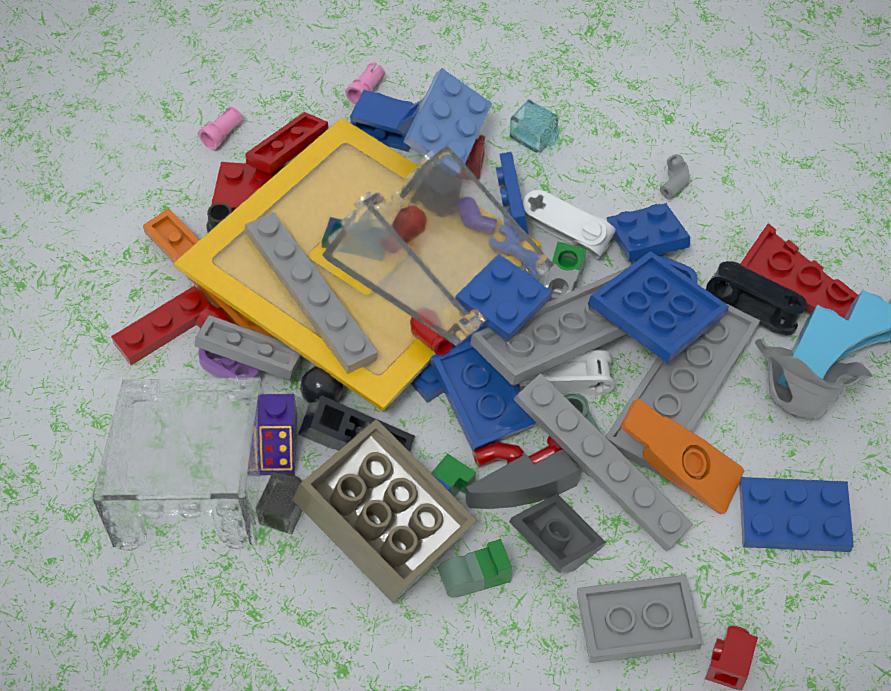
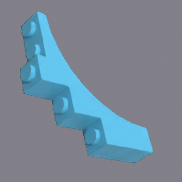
(830, 337)

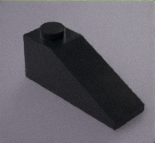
(338, 424)

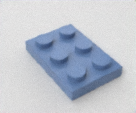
(448, 117)

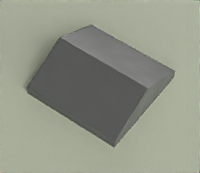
(558, 534)

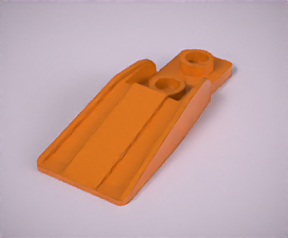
(683, 457)

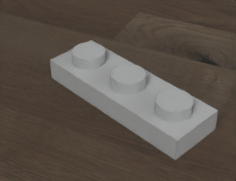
(247, 347)

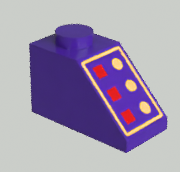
(277, 433)

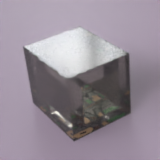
(276, 504)

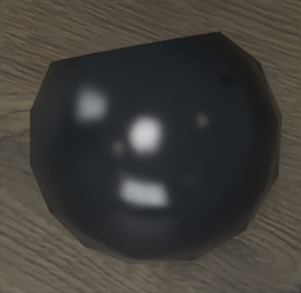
(318, 383)

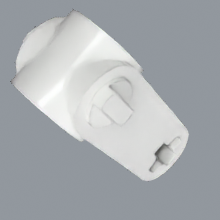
(568, 223)
(581, 374)

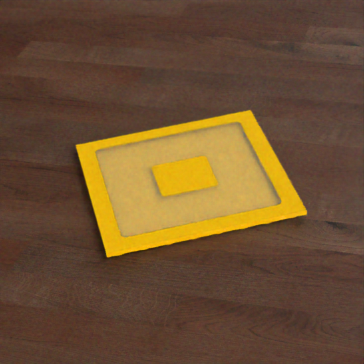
(304, 195)

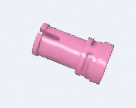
(366, 81)
(215, 132)

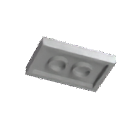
(638, 618)

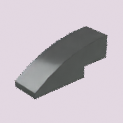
(523, 482)

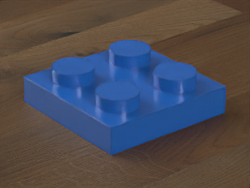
(649, 230)
(504, 296)

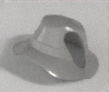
(808, 393)

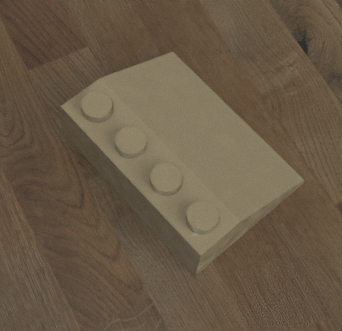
(384, 510)

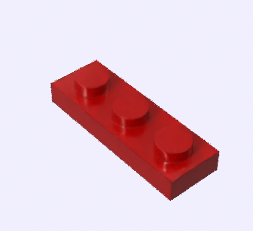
(286, 143)
(160, 325)

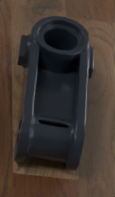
(757, 297)

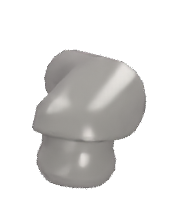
(678, 176)

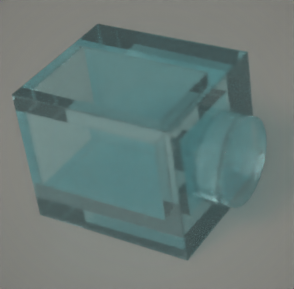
(534, 127)

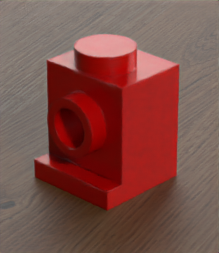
(732, 658)

